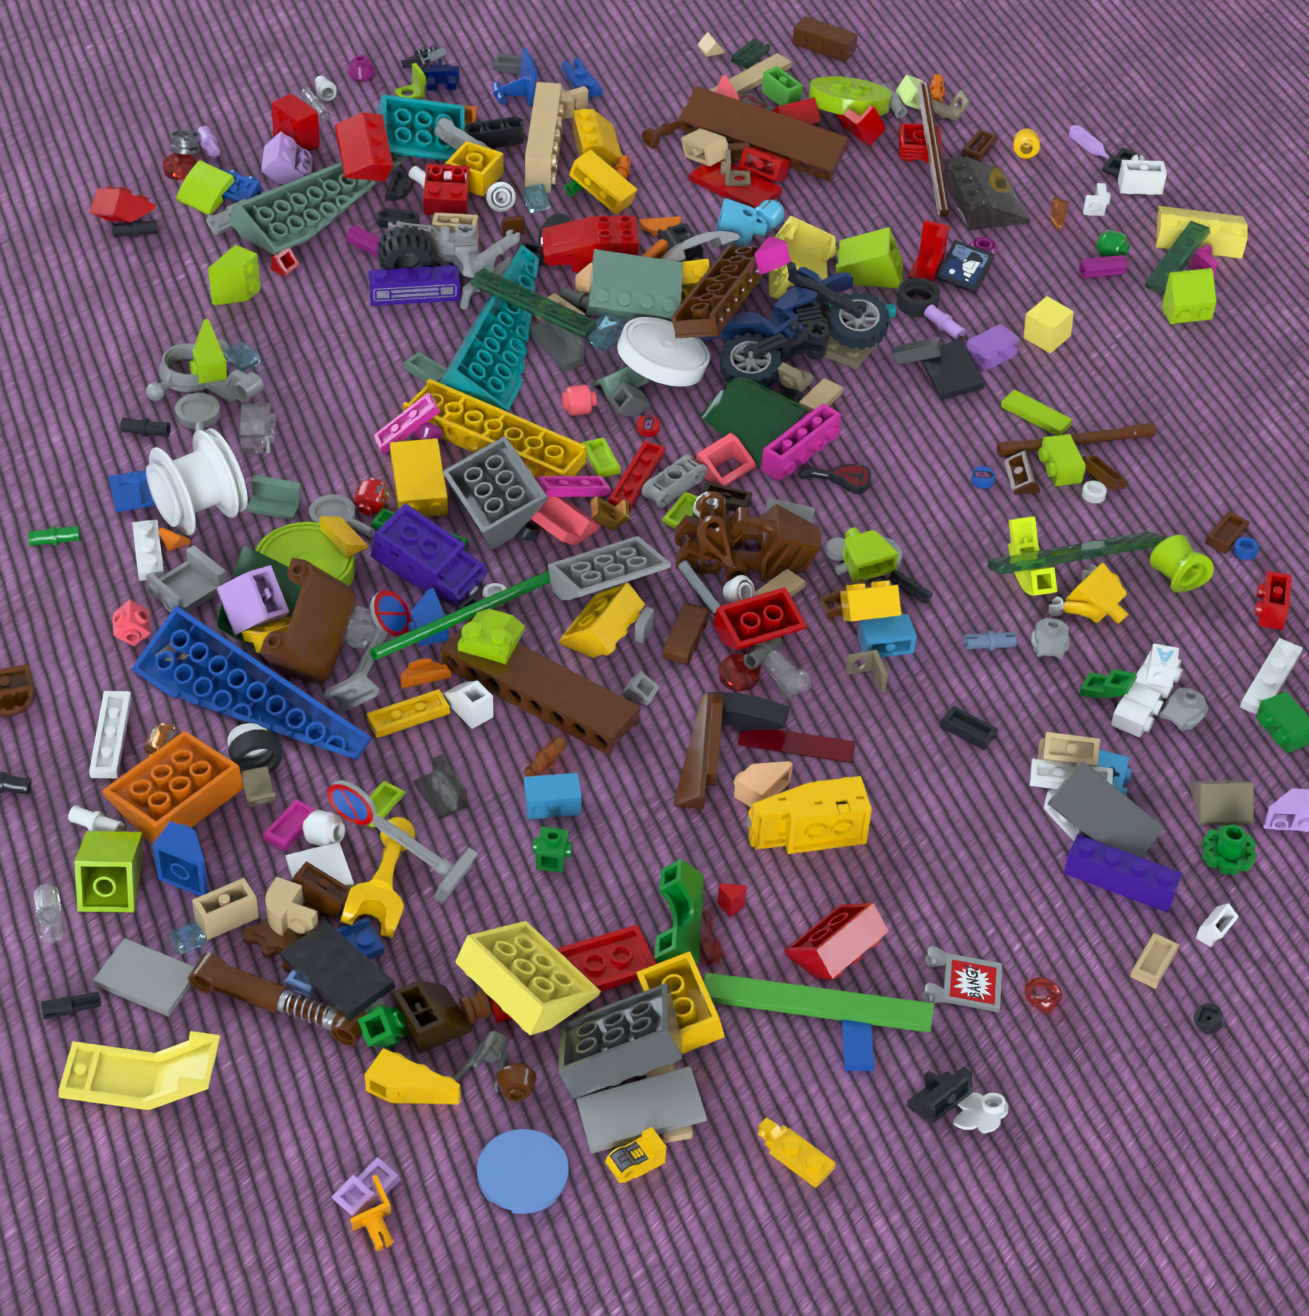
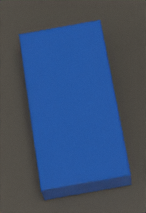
(857, 1046)

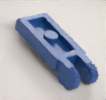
(581, 77)

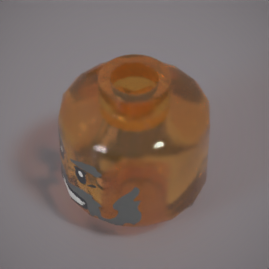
(159, 736)

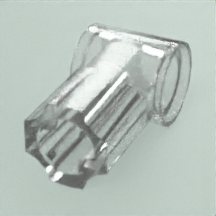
(788, 678)
(49, 913)

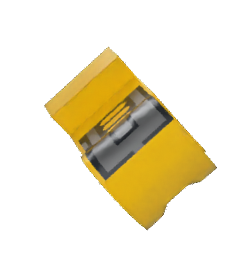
(637, 1157)

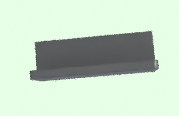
(559, 344)

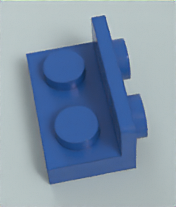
(242, 187)

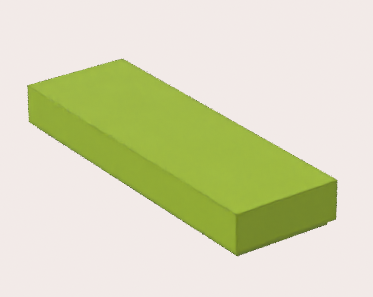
(1036, 413)

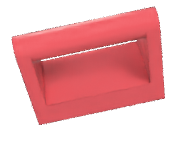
(721, 452)

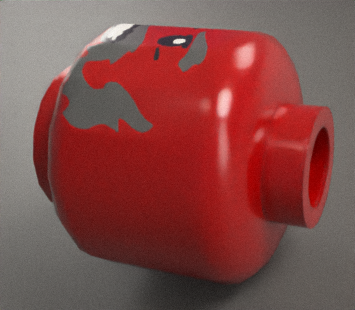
(371, 496)

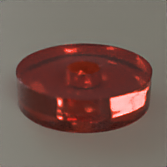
(178, 166)
(737, 681)

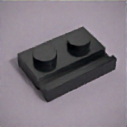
(423, 55)
(677, 234)

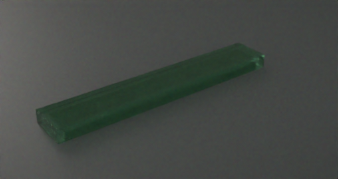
(534, 303)

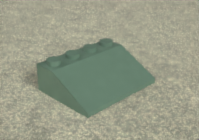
(634, 286)

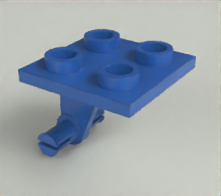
(520, 87)
(130, 491)

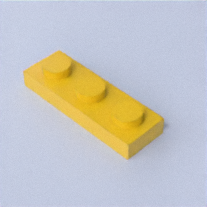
(408, 713)

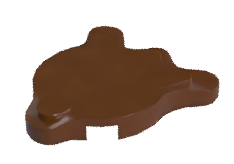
(270, 941)

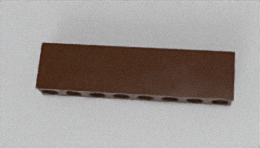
(765, 131)
(718, 293)
(553, 688)

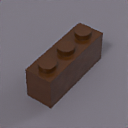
(824, 38)

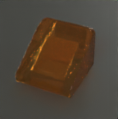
(1058, 212)

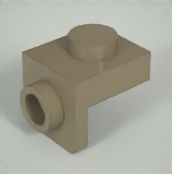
(794, 377)

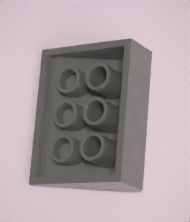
(496, 491)
(619, 1041)

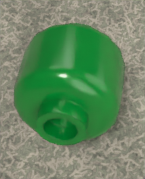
(1112, 244)

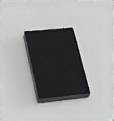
(953, 371)

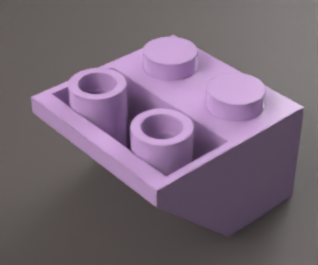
(285, 160)
(253, 600)

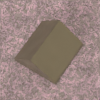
(1223, 802)

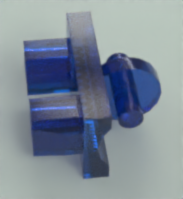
(441, 74)

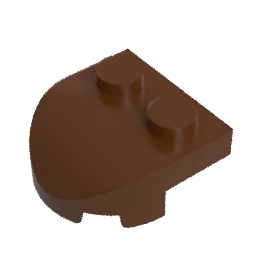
(15, 690)

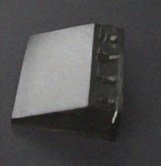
(983, 194)

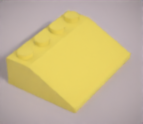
(1226, 236)
(525, 976)

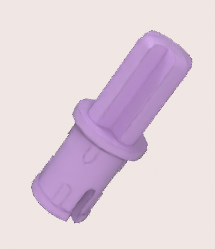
(209, 142)

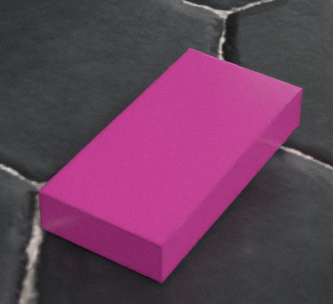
(288, 825)

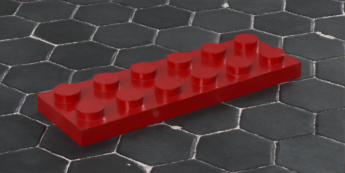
(603, 960)

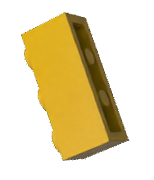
(603, 182)

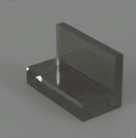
(442, 789)

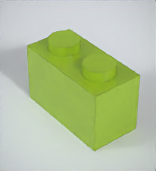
(1062, 460)

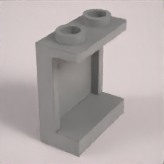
(189, 583)

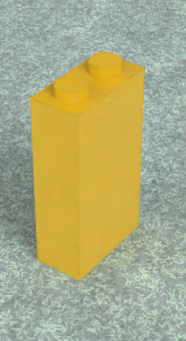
(419, 476)

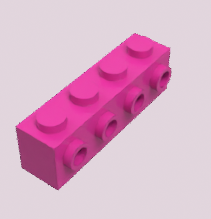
(801, 442)

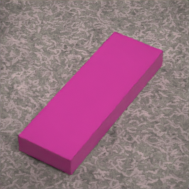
(407, 422)
(574, 486)

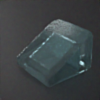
(536, 198)
(187, 937)

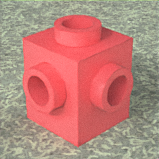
(131, 623)

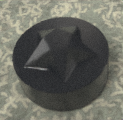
(529, 532)
(1208, 1018)

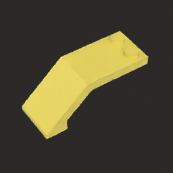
(139, 1077)

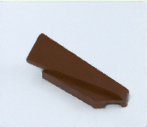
(702, 754)

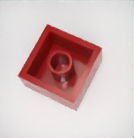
(296, 120)

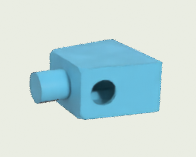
(740, 220)

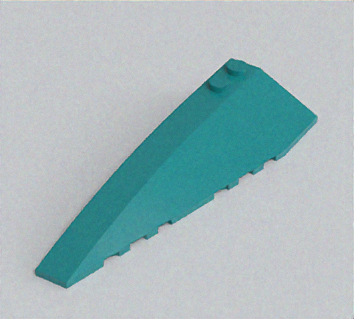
(494, 347)

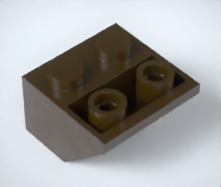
(430, 1014)

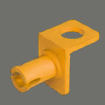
(374, 1220)

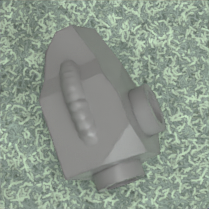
(1050, 638)
(1185, 708)

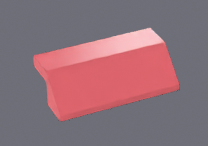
(565, 520)

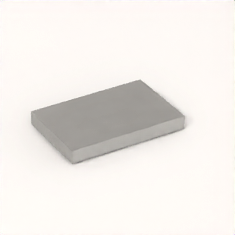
(145, 977)

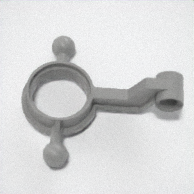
(236, 386)

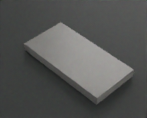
(626, 1111)

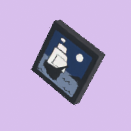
(965, 266)

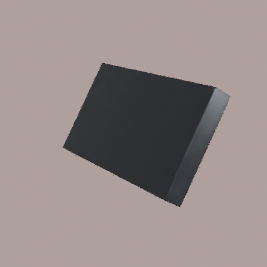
(337, 970)

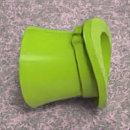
(1181, 564)

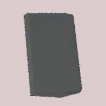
(917, 351)

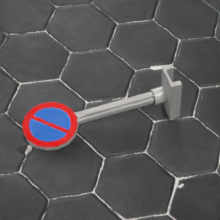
(392, 620)
(359, 809)

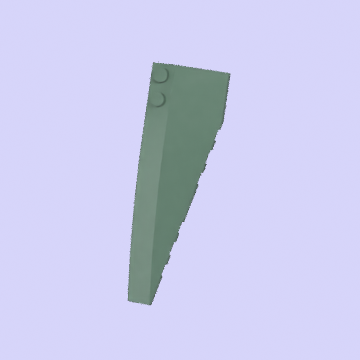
(299, 208)

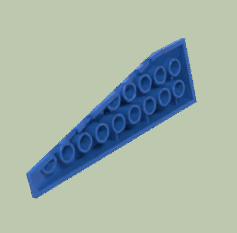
(240, 686)

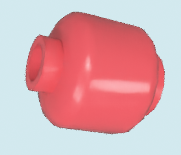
(578, 400)

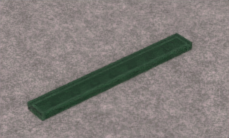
(1075, 552)

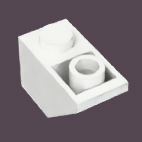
(471, 702)

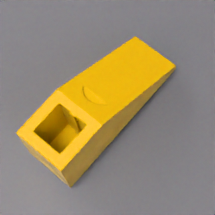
(403, 1081)

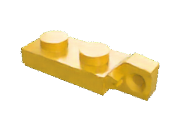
(796, 1152)

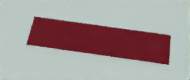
(799, 744)

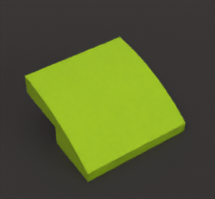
(204, 187)

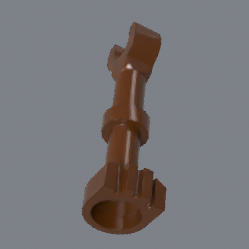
(652, 137)

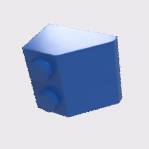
(180, 859)

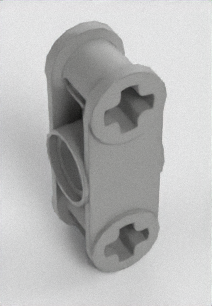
(674, 481)

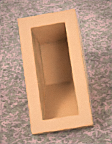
(762, 781)

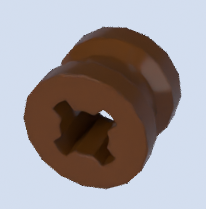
(475, 1007)

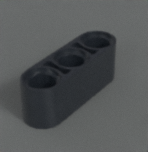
(498, 132)

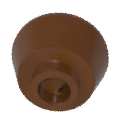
(516, 1081)

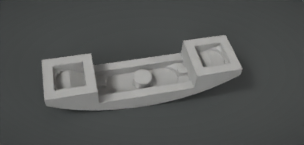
(716, 239)

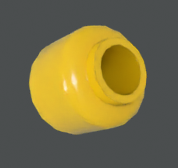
(1026, 143)

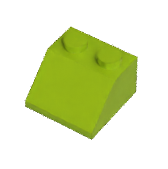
(234, 276)
(1189, 296)

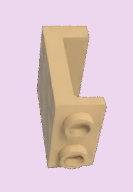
(1069, 748)

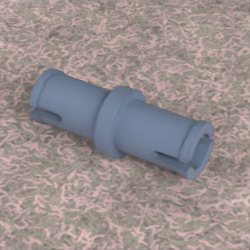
(990, 640)

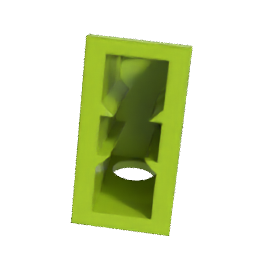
(867, 554)

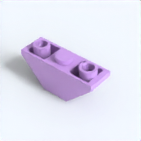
(1289, 812)

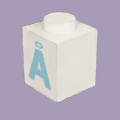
(1162, 665)

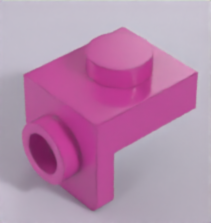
(1203, 260)

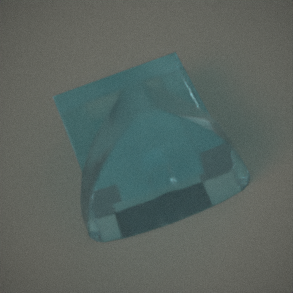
(242, 356)

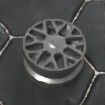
(185, 142)

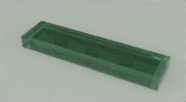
(1178, 256)

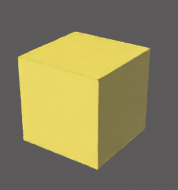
(1048, 324)

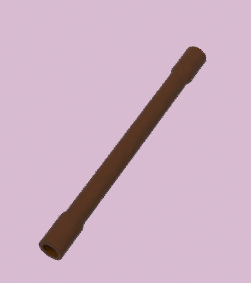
(1135, 432)

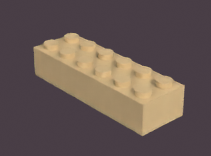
(545, 135)

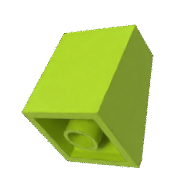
(871, 259)
(108, 871)

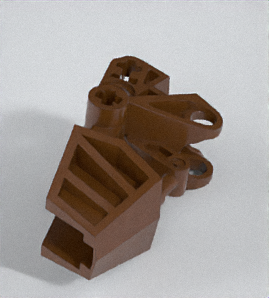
(782, 536)

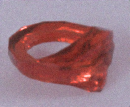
(1047, 1002)

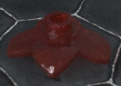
(712, 949)

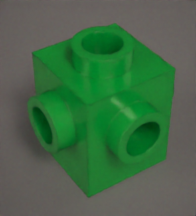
(552, 849)
(383, 1026)

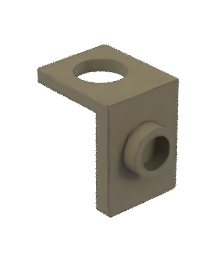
(951, 111)
(729, 175)
(873, 663)
(258, 787)

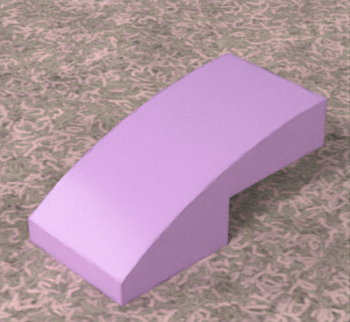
(359, 1192)

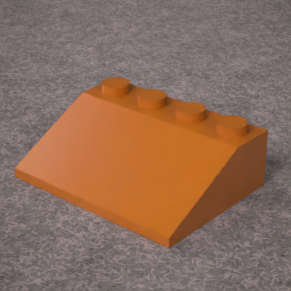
(175, 784)

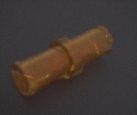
(545, 757)

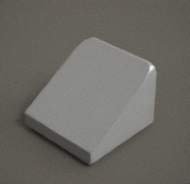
(640, 689)

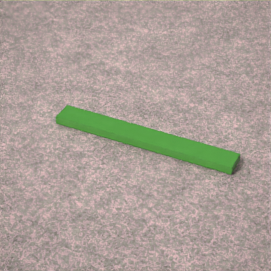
(819, 1002)

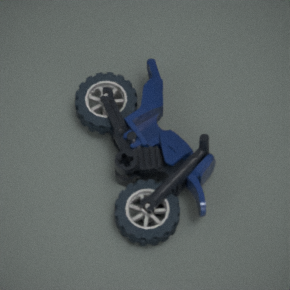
(799, 325)

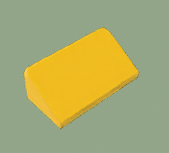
(342, 535)

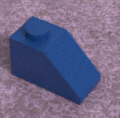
(426, 611)

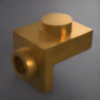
(609, 515)

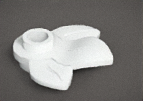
(981, 1112)

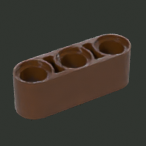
(686, 633)

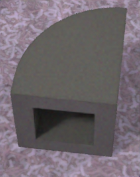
(629, 400)

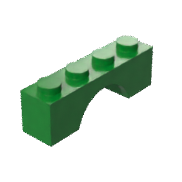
(683, 891)

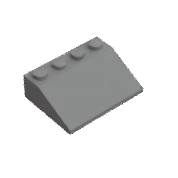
(604, 568)

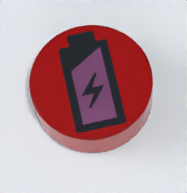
(648, 426)

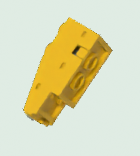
(812, 817)

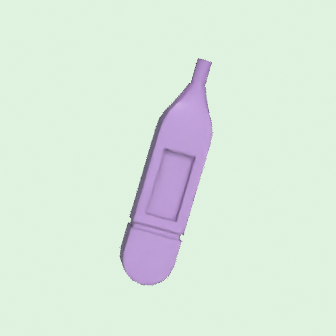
(1087, 141)

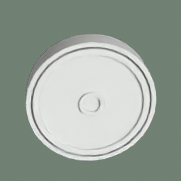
(654, 352)

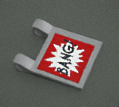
(966, 981)

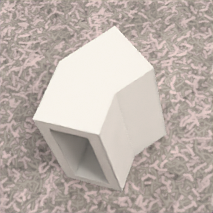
(1208, 931)

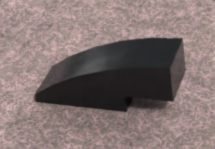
(752, 712)

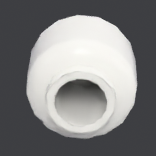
(323, 828)

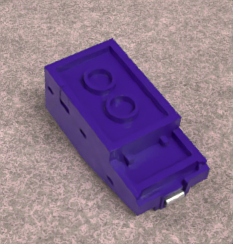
(427, 556)

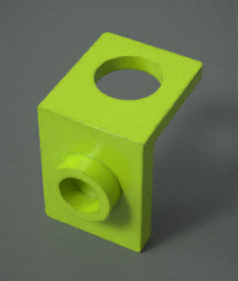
(417, 87)

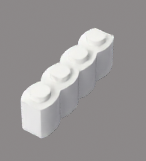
(1142, 702)

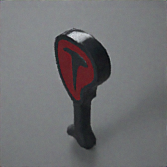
(852, 477)

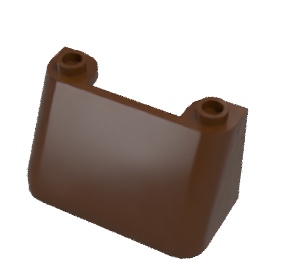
(316, 627)

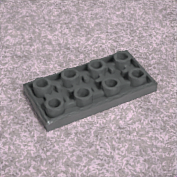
(1104, 812)

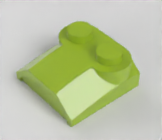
(491, 635)

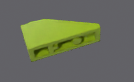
(208, 358)

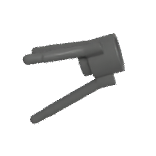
(490, 1050)

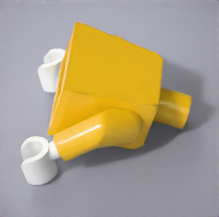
(1094, 596)

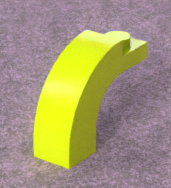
(1025, 540)

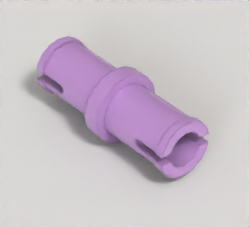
(944, 322)

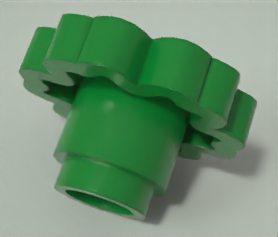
(1229, 849)

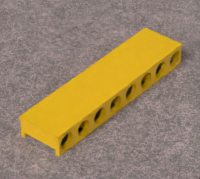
(478, 424)

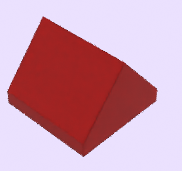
(284, 262)
(731, 898)

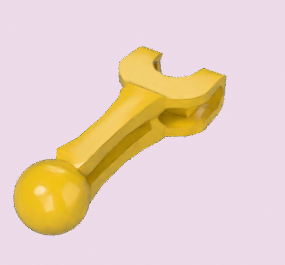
(378, 896)

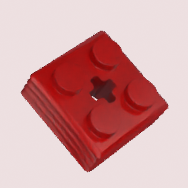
(913, 142)

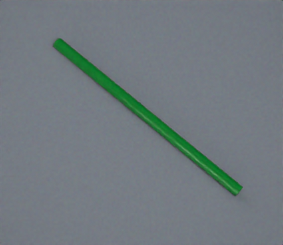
(459, 616)

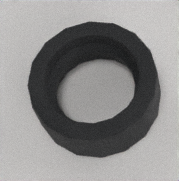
(921, 287)
(252, 741)

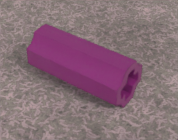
(363, 240)
(1103, 266)

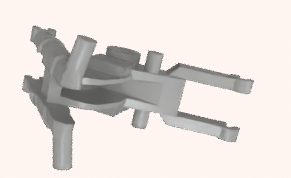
(463, 251)

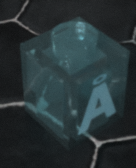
(606, 333)

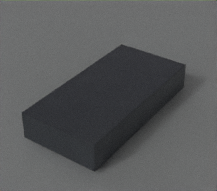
(969, 728)

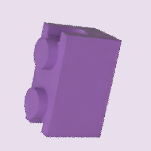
(992, 347)

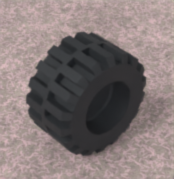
(405, 241)

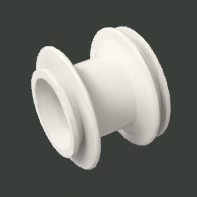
(196, 481)

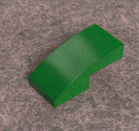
(1104, 686)

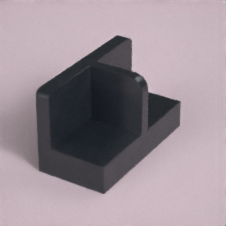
(941, 1094)

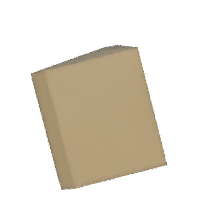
(710, 46)

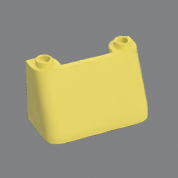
(807, 248)

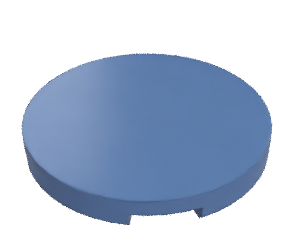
(522, 1171)

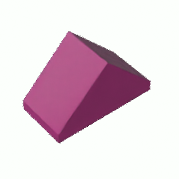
(772, 255)

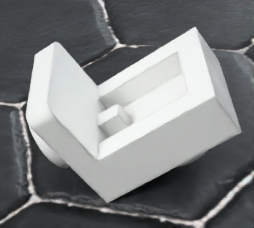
(1097, 204)

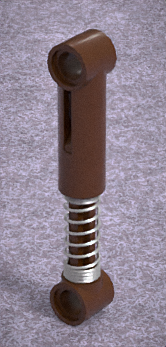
(214, 974)

